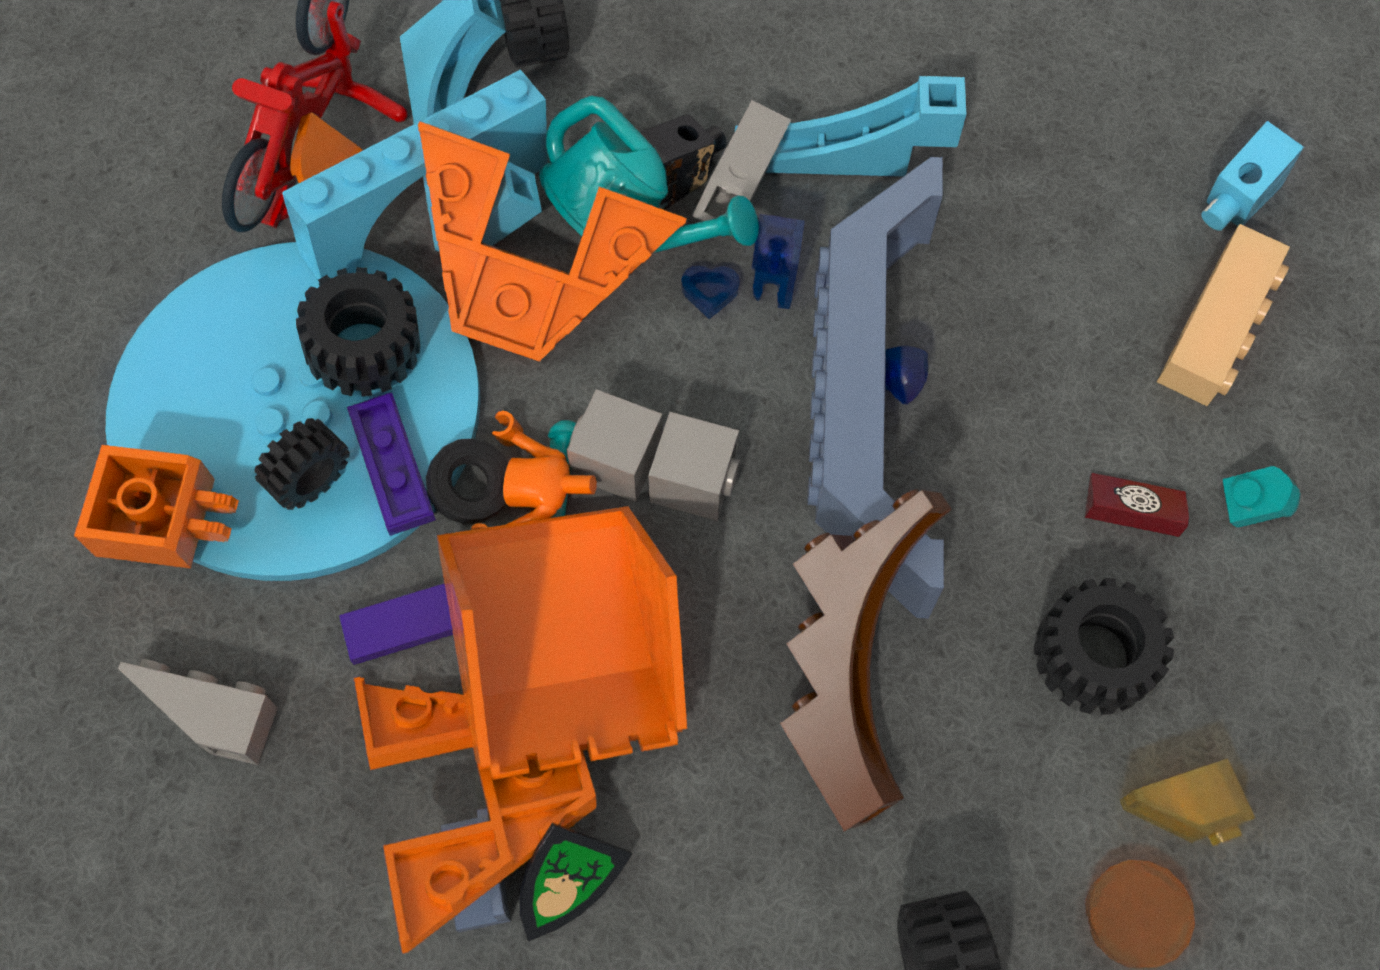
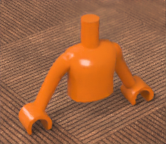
(539, 480)

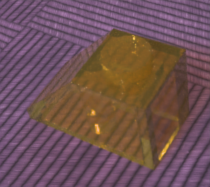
(1194, 804)

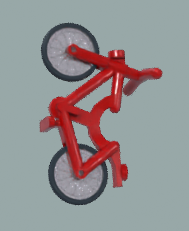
(262, 166)

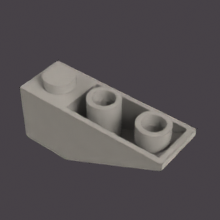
(743, 161)
(215, 716)

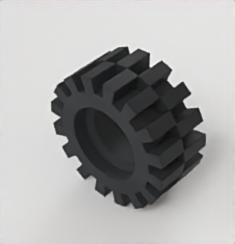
(301, 463)

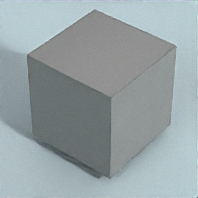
(615, 444)
(694, 466)

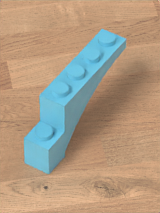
(878, 135)

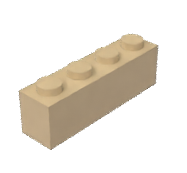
(1223, 316)

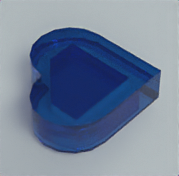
(709, 288)

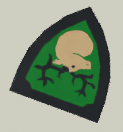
(566, 878)

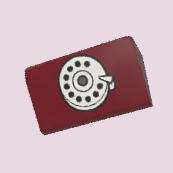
(1137, 505)

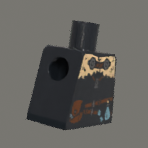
(686, 154)

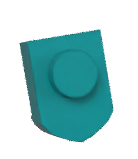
(1260, 496)

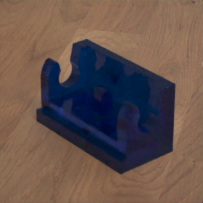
(777, 256)

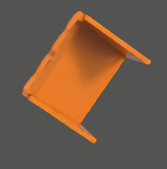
(564, 639)

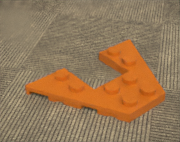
(510, 297)
(449, 870)

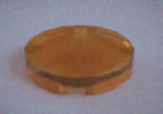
(1140, 914)

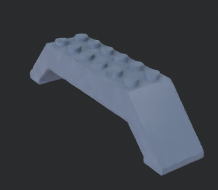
(851, 372)

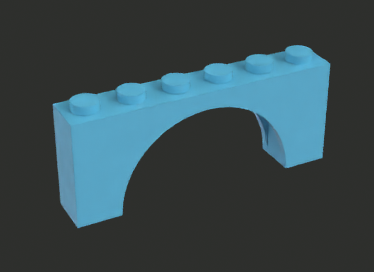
(439, 63)
(341, 204)

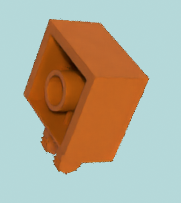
(150, 507)

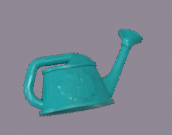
(626, 163)

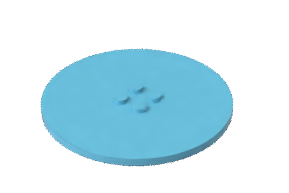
(226, 373)

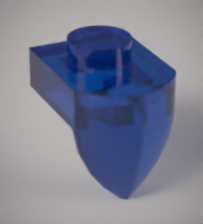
(905, 372)

